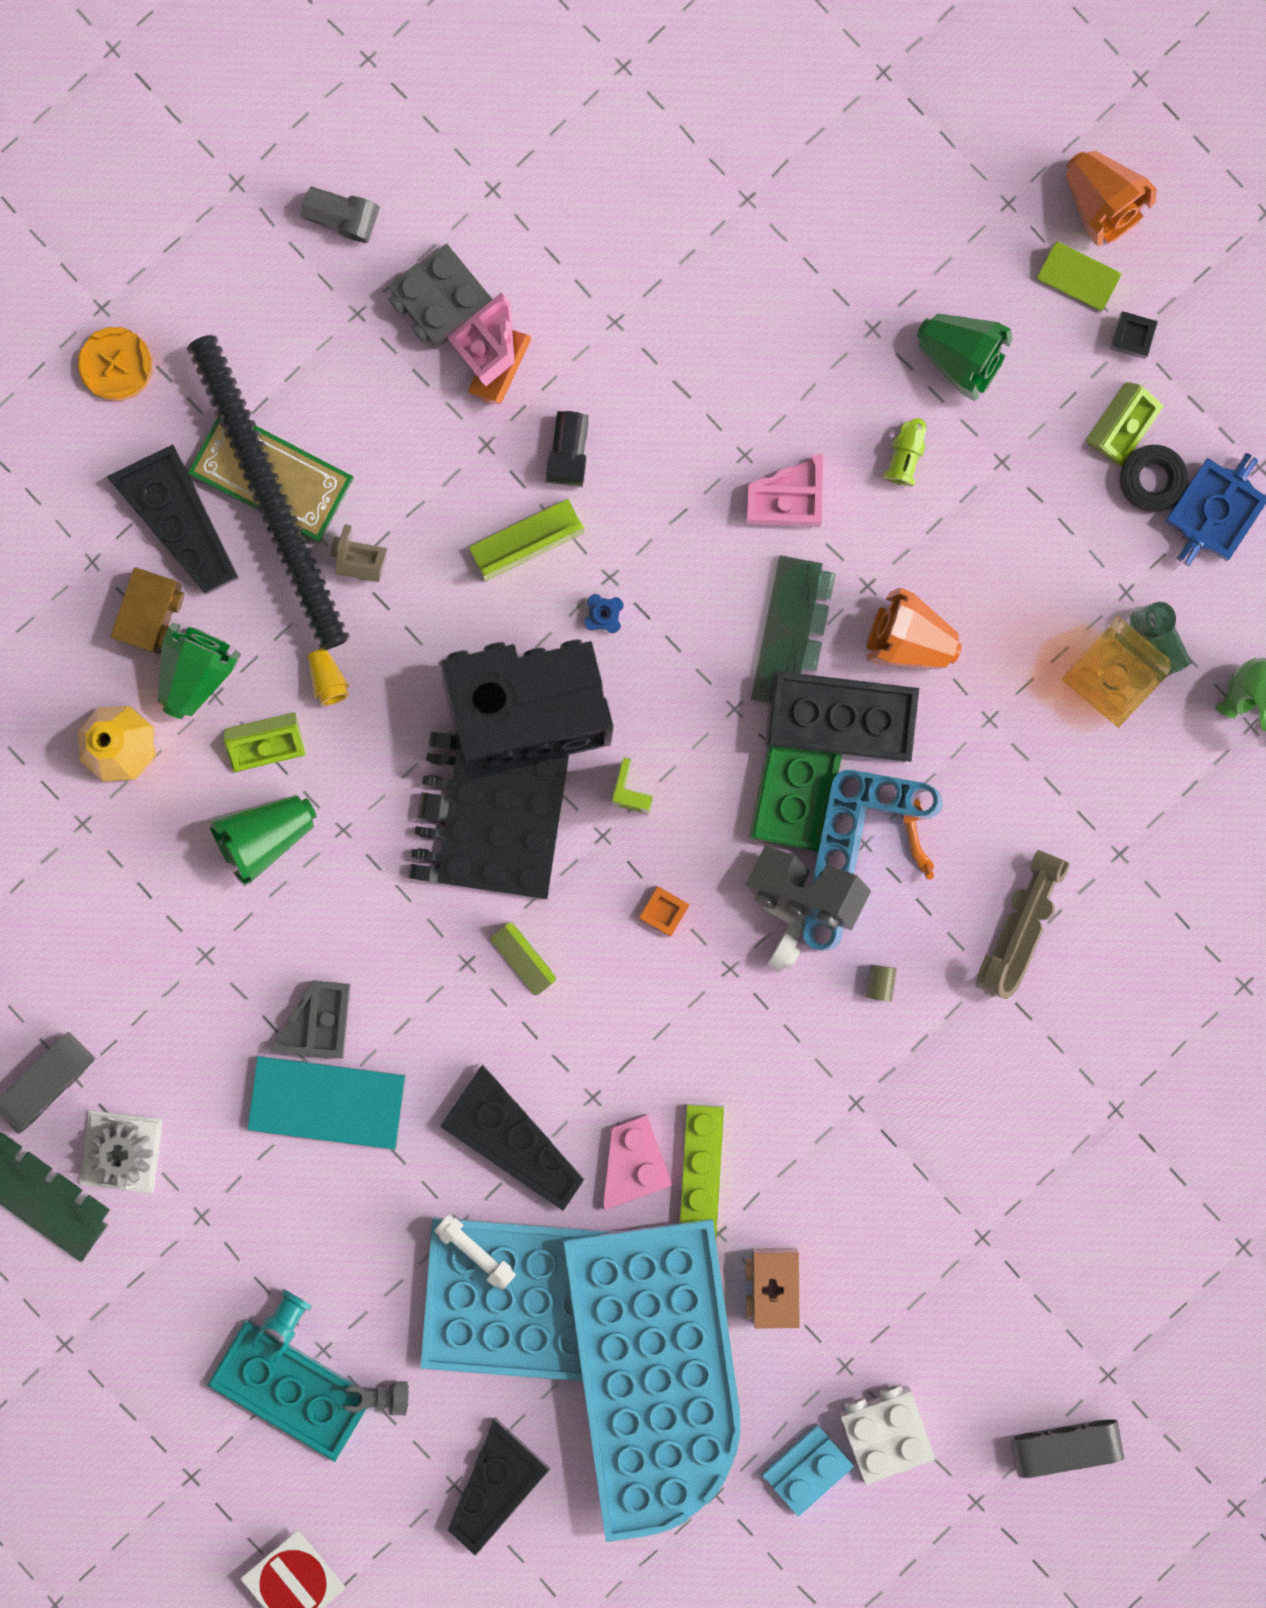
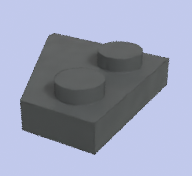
(318, 1022)

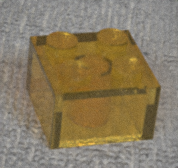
(1117, 671)

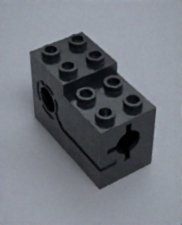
(525, 707)

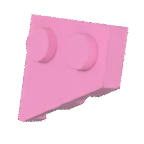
(487, 340)

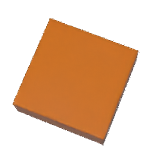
(664, 911)

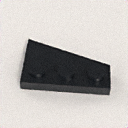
(498, 1485)

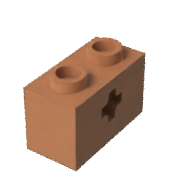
(784, 1308)

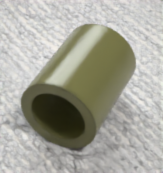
(881, 982)

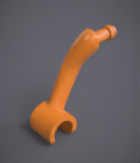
(916, 850)

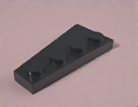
(507, 1136)

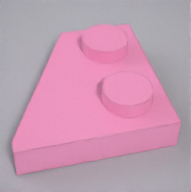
(788, 497)
(634, 1163)

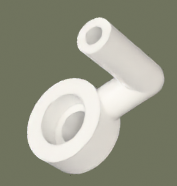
(785, 951)

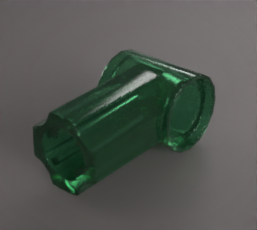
(1164, 635)

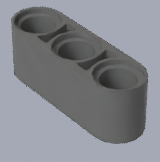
(44, 1082)
(1067, 1448)

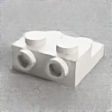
(886, 1434)

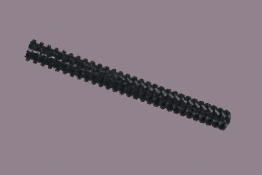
(267, 491)

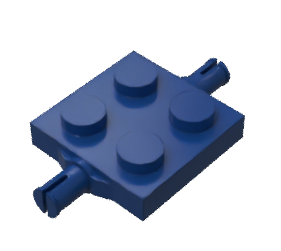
(1217, 509)

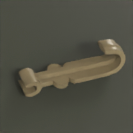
(1005, 969)

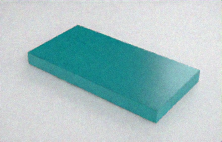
(326, 1102)
(289, 1392)

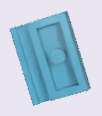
(807, 1470)

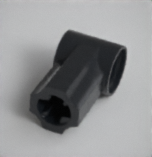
(567, 458)

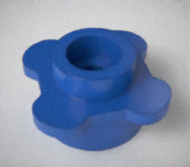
(598, 604)

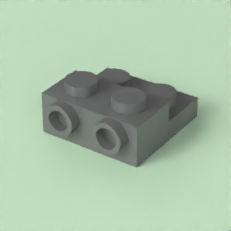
(438, 296)

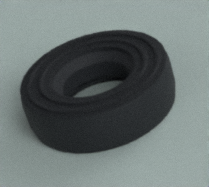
(1170, 462)

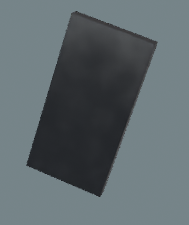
(841, 716)

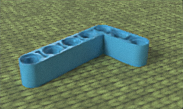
(850, 842)

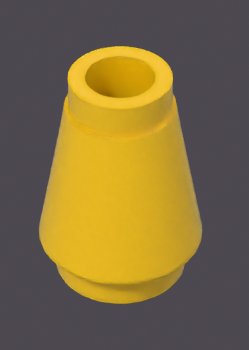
(327, 679)

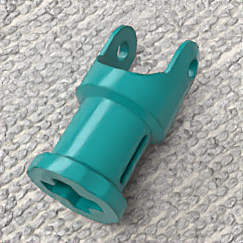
(284, 1319)

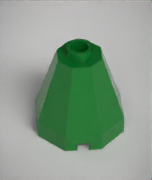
(965, 350)
(191, 669)

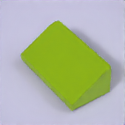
(1079, 276)
(1124, 422)
(264, 742)
(523, 958)

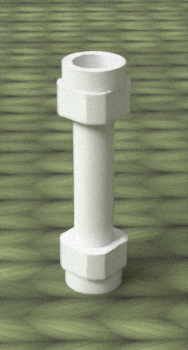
(499, 1274)

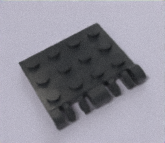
(496, 827)

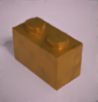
(147, 610)

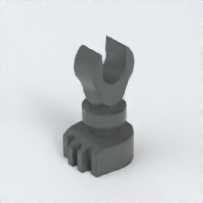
(395, 1399)

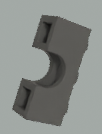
(832, 899)

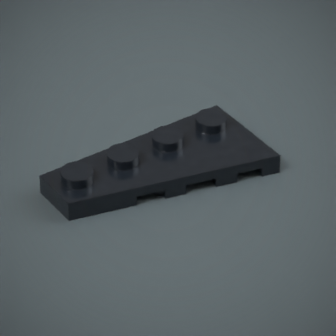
(175, 513)

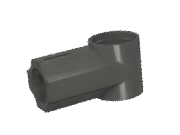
(350, 216)

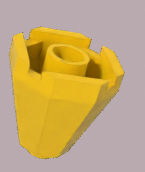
(130, 744)

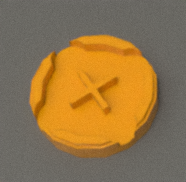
(115, 364)

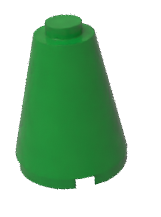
(261, 834)

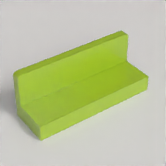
(527, 539)
(628, 798)

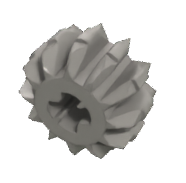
(113, 1140)

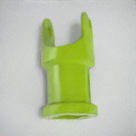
(907, 450)

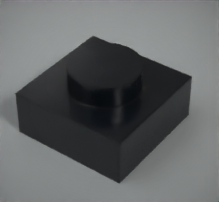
(1133, 335)

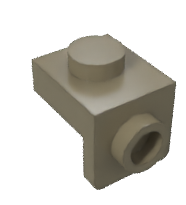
(357, 559)

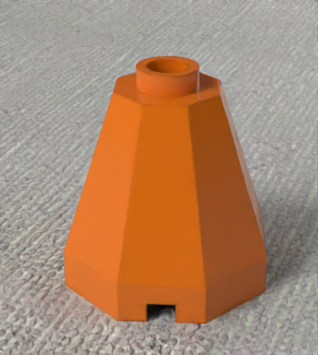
(1107, 195)
(911, 635)

